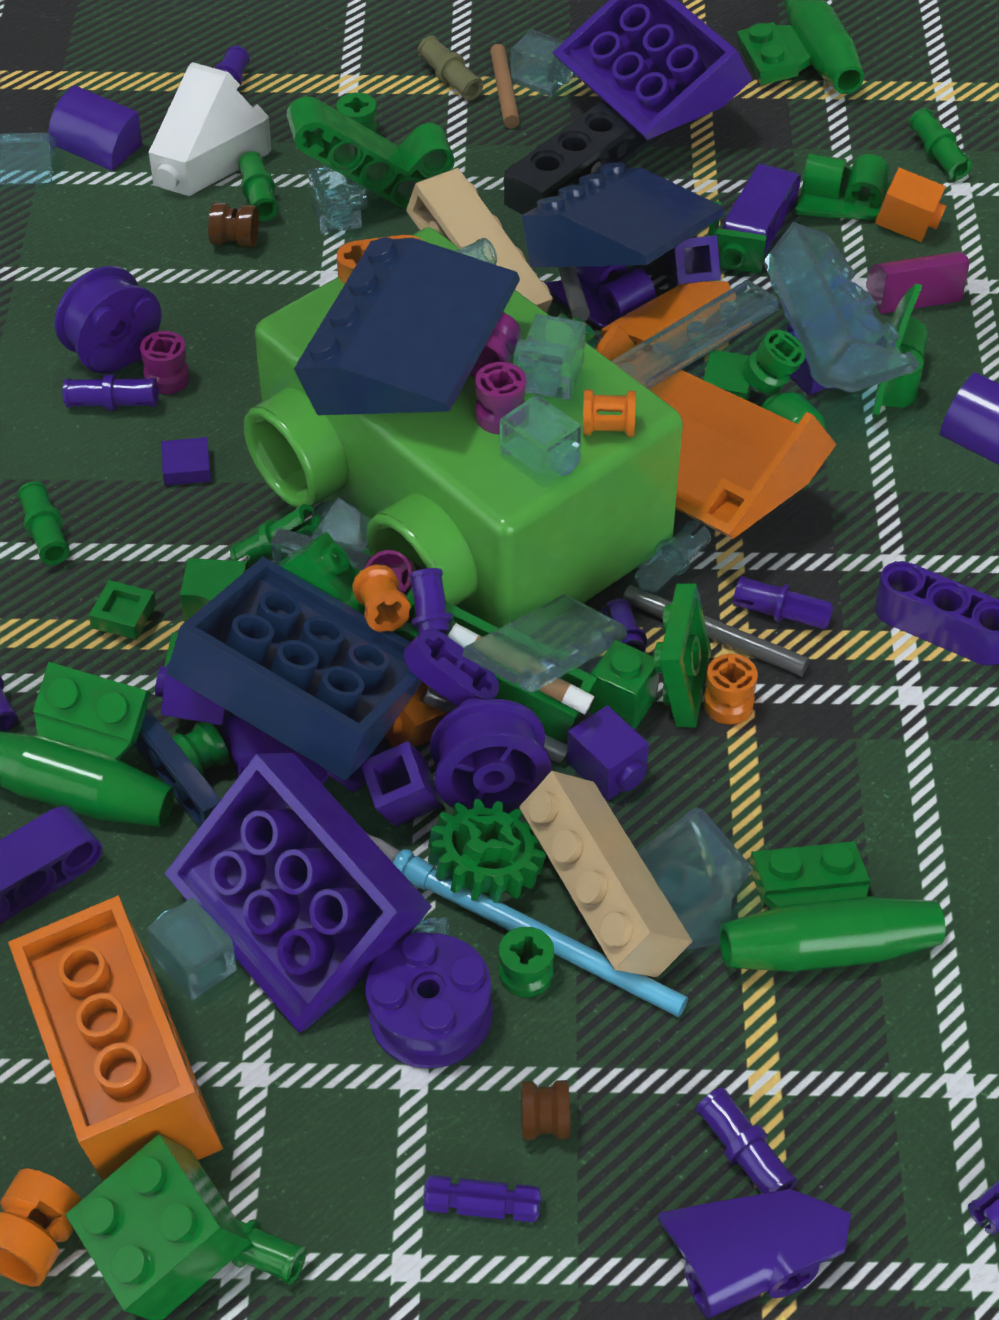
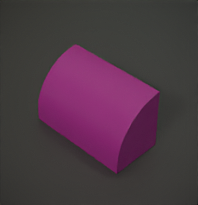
(940, 274)

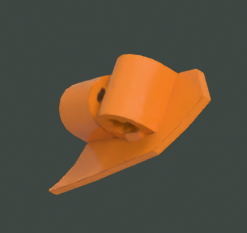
(668, 309)

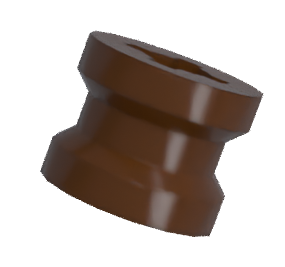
(545, 1110)

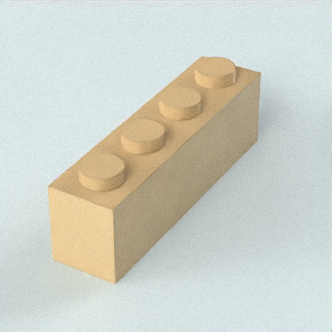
(459, 214)
(605, 875)

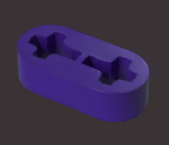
(442, 667)

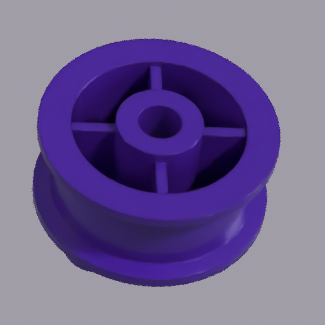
(106, 318)
(489, 754)
(429, 1000)

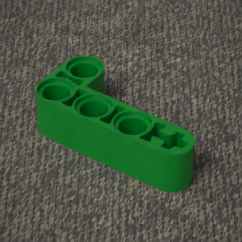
(366, 155)

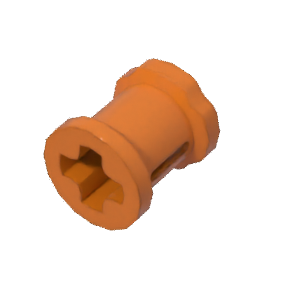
(610, 403)
(378, 591)

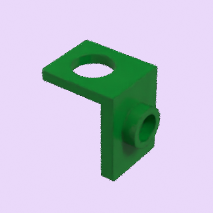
(739, 249)

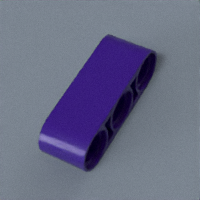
(764, 202)
(939, 611)
(44, 858)

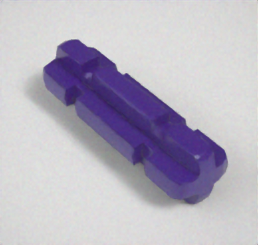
(482, 1198)

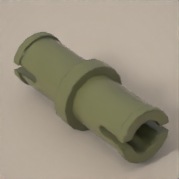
(450, 68)

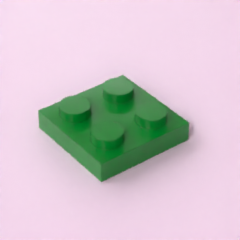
(683, 655)

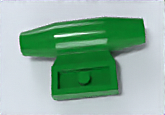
(812, 39)
(75, 758)
(824, 915)

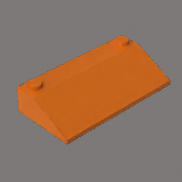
(733, 453)

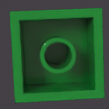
(157, 1229)

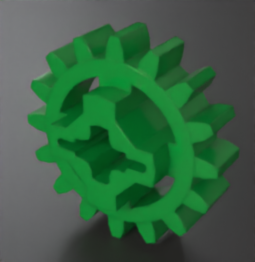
(485, 851)

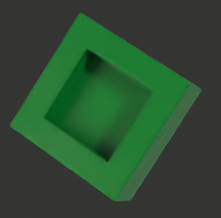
(122, 609)

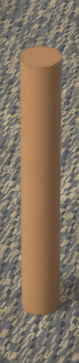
(504, 86)

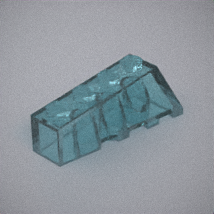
(833, 314)

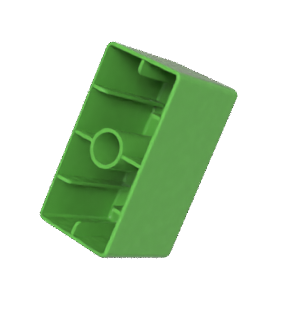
(448, 495)

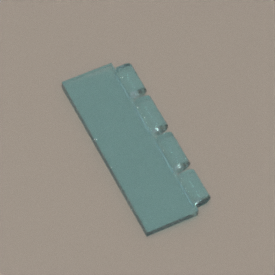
(546, 643)

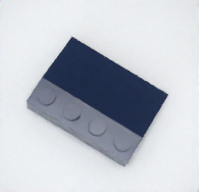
(614, 219)
(404, 330)
(296, 666)

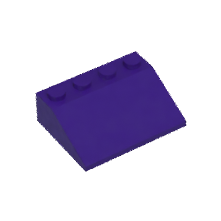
(654, 63)
(296, 887)

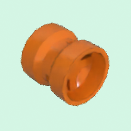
(730, 688)

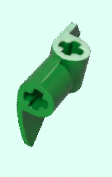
(842, 190)
(913, 338)

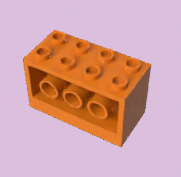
(111, 1037)

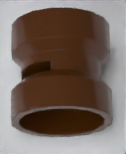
(233, 225)

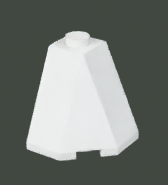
(206, 132)

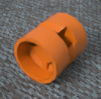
(33, 1224)

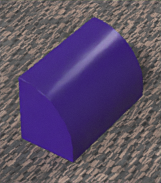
(95, 128)
(974, 417)

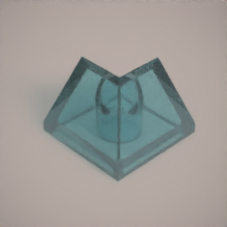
(697, 874)

